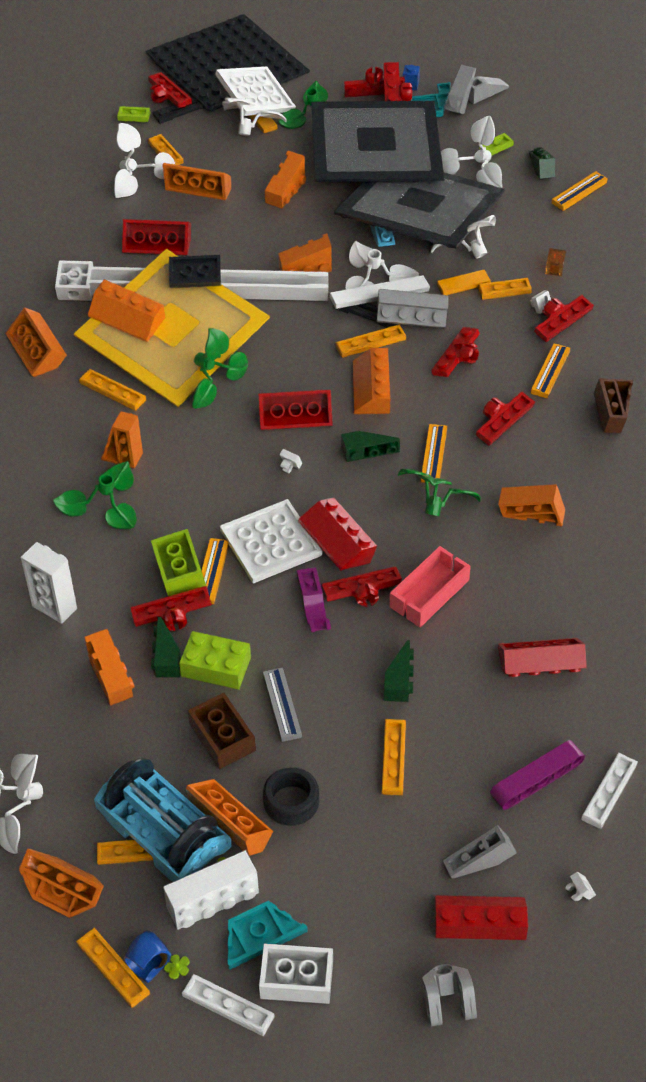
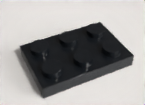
(194, 271)

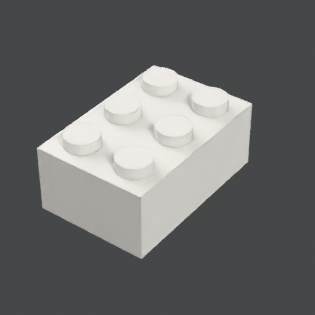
(296, 973)

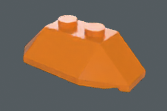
(59, 884)

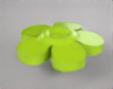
(177, 966)

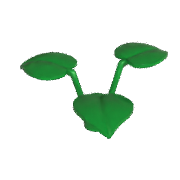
(294, 117)
(216, 344)
(119, 477)
(433, 502)

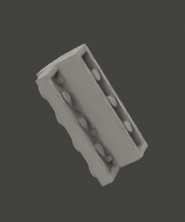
(412, 308)

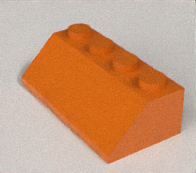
(196, 181)
(126, 310)
(35, 343)
(371, 382)
(231, 815)

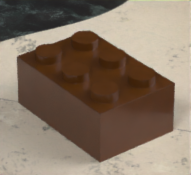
(221, 730)

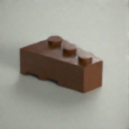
(613, 403)

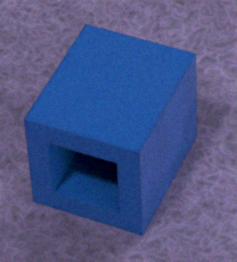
(412, 74)

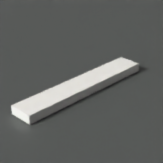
(370, 293)

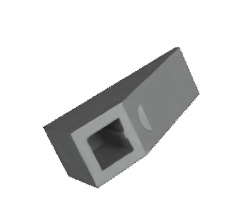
(485, 87)

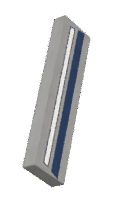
(282, 704)

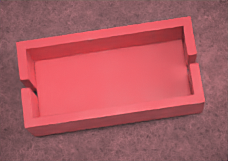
(429, 586)

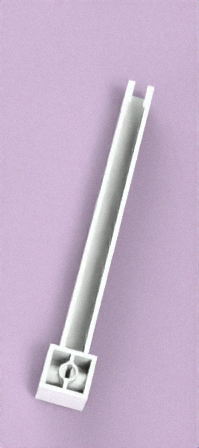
(80, 279)

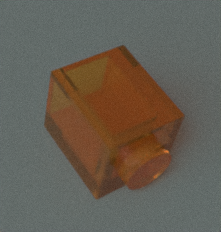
(555, 262)

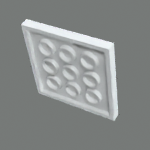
(257, 87)
(270, 541)

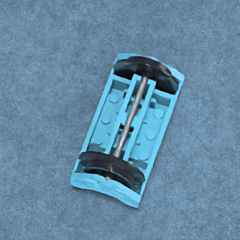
(137, 803)

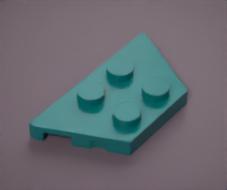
(258, 927)

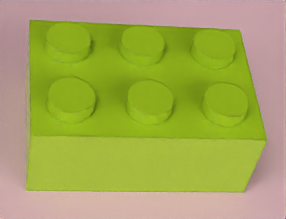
(178, 562)
(215, 660)

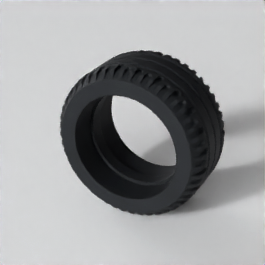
(291, 778)

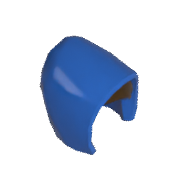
(147, 955)

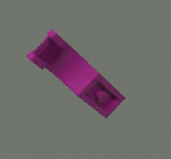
(313, 599)

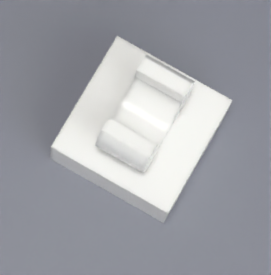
(540, 300)
(289, 461)
(582, 886)

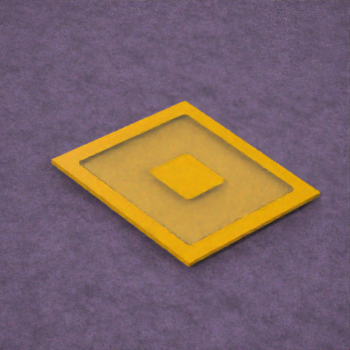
(169, 355)

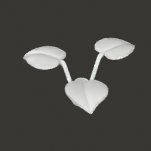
(245, 124)
(484, 133)
(127, 140)
(477, 245)
(363, 255)
(22, 770)

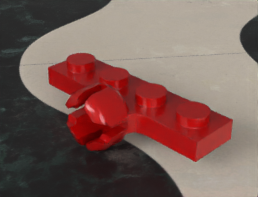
(371, 85)
(393, 88)
(165, 89)
(561, 316)
(460, 350)
(503, 416)
(363, 586)
(171, 608)

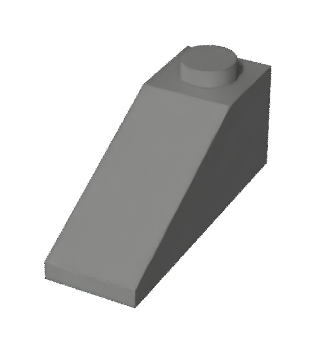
(461, 89)
(481, 853)

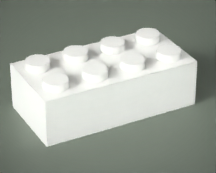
(49, 582)
(211, 890)

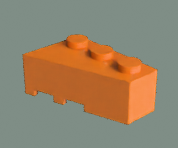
(287, 181)
(311, 257)
(124, 441)
(532, 502)
(108, 667)

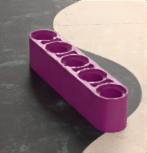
(537, 775)

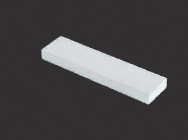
(609, 790)
(228, 1005)

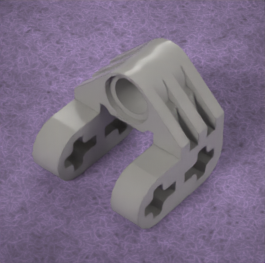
(444, 981)

